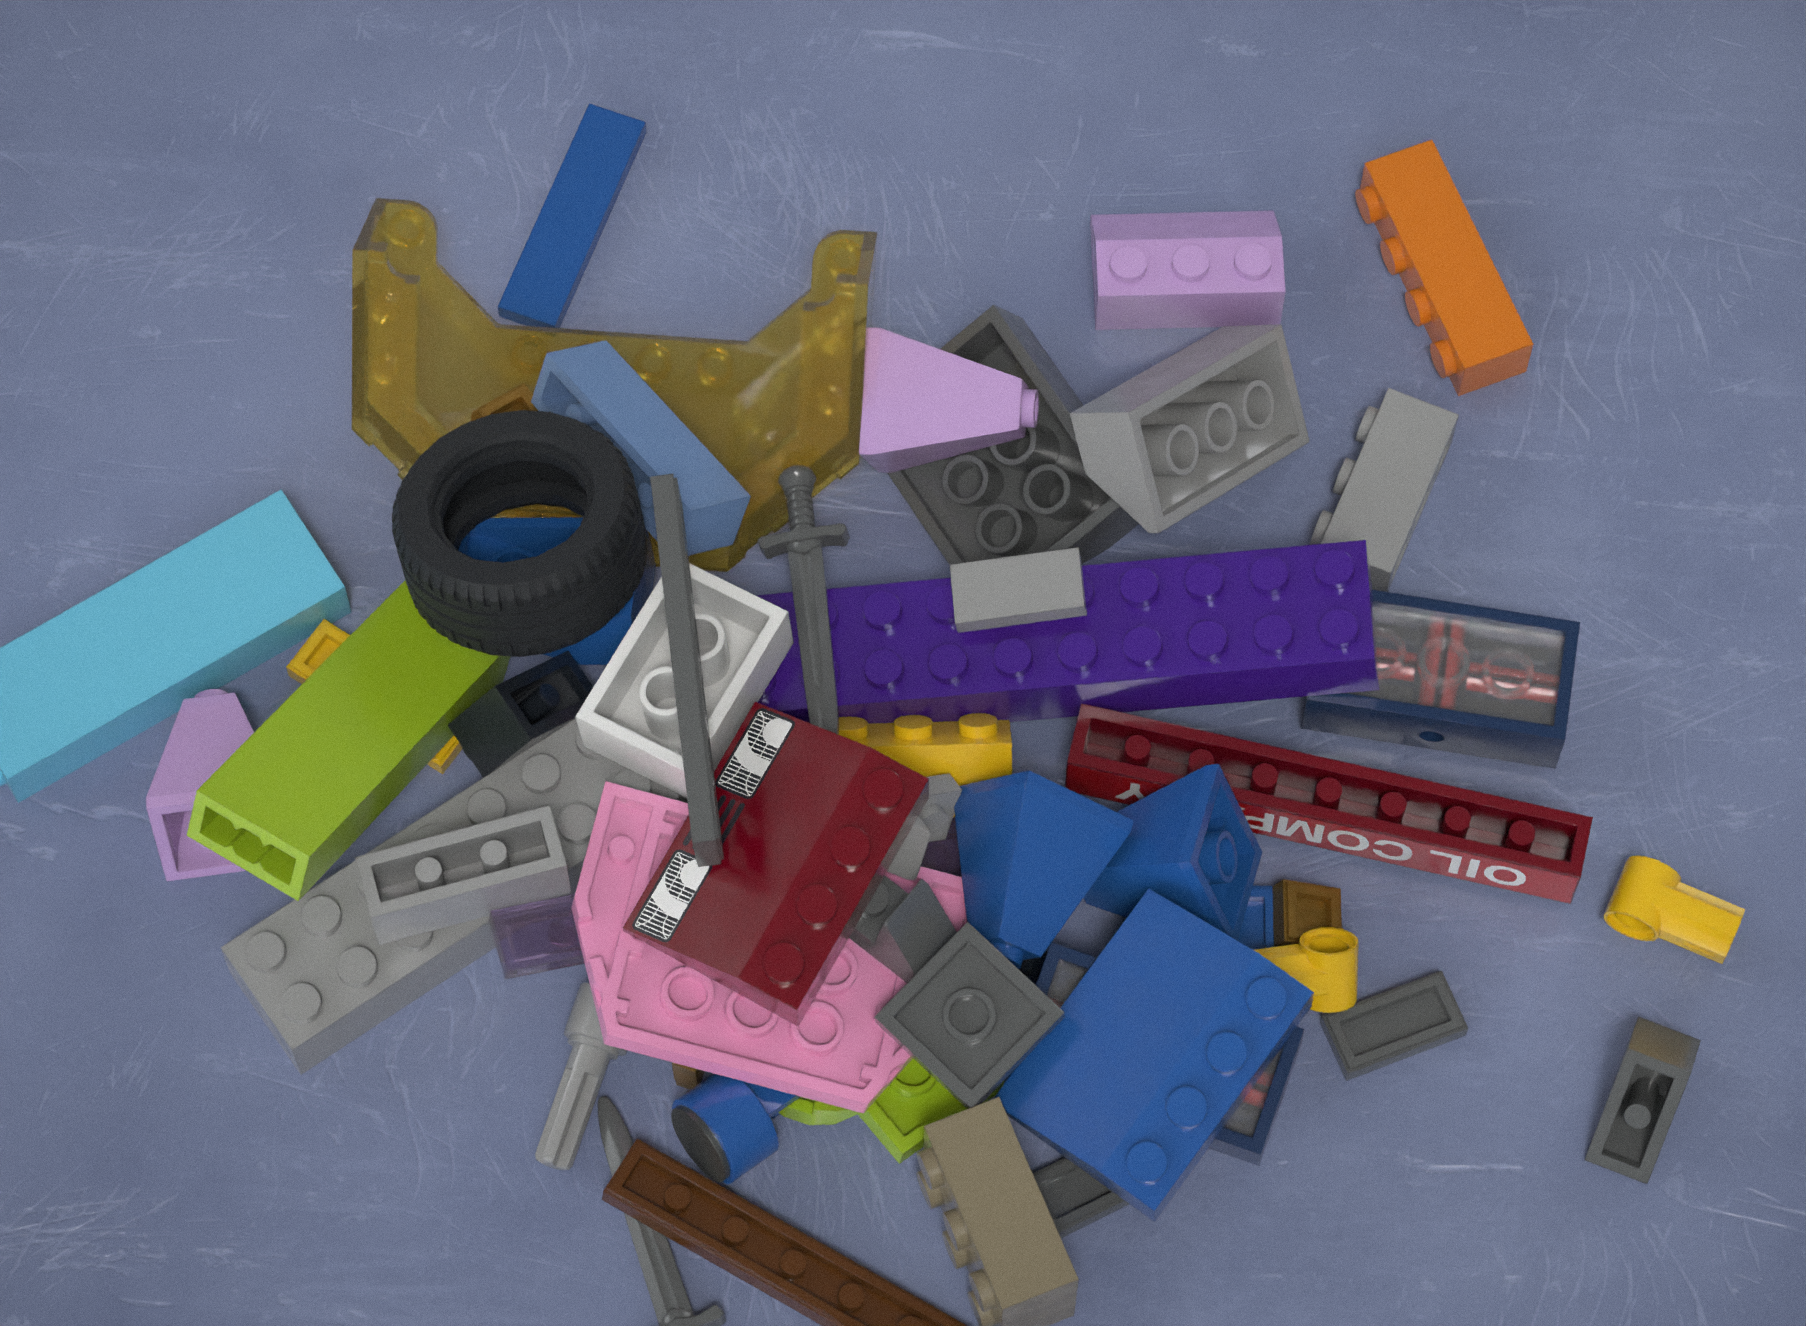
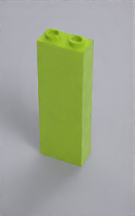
(340, 747)

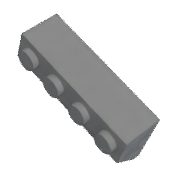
(1193, 425)

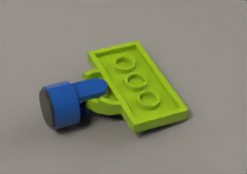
(730, 1128)

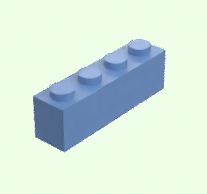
(609, 396)

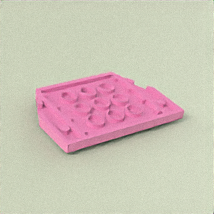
(685, 1018)

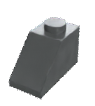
(1643, 1100)

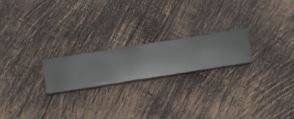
(687, 671)

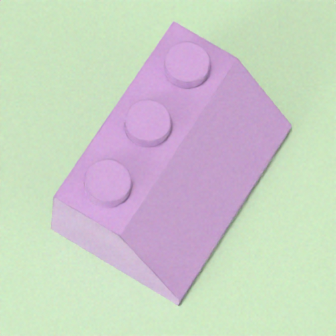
(1187, 270)

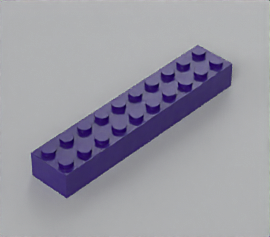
(1150, 641)

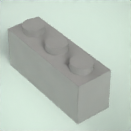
(1389, 481)
(463, 874)

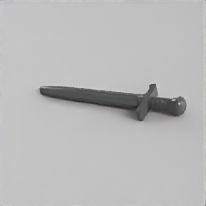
(806, 562)
(652, 1248)

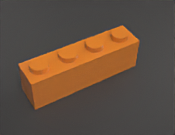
(1443, 268)

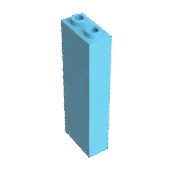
(160, 639)

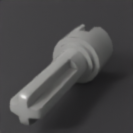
(578, 1084)

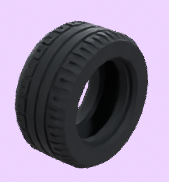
(508, 465)

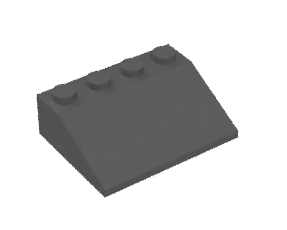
(1022, 491)

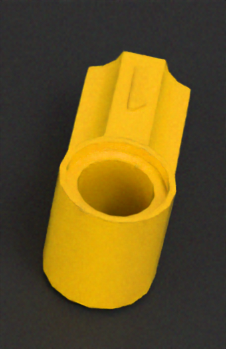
(1656, 904)
(1323, 963)

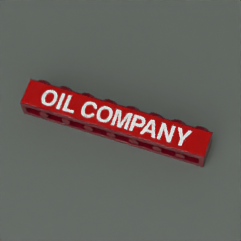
(1339, 804)

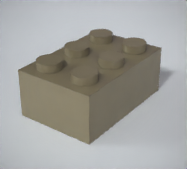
(996, 1219)

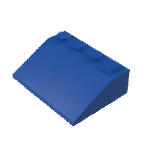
(1155, 1052)

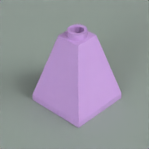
(935, 404)
(201, 740)

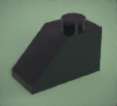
(521, 712)

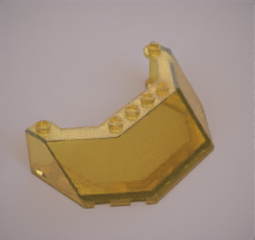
(758, 405)

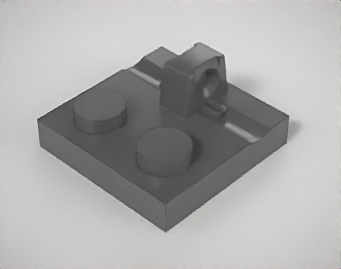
(969, 1017)

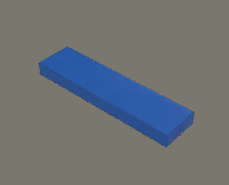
(572, 218)

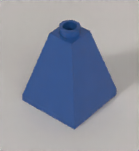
(1189, 849)
(1030, 857)

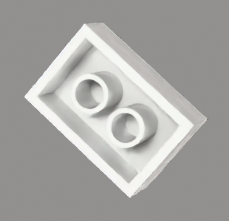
(634, 701)

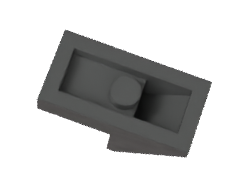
(903, 927)

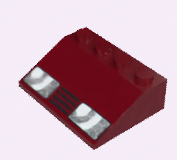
(804, 850)

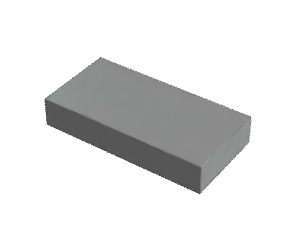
(1018, 590)

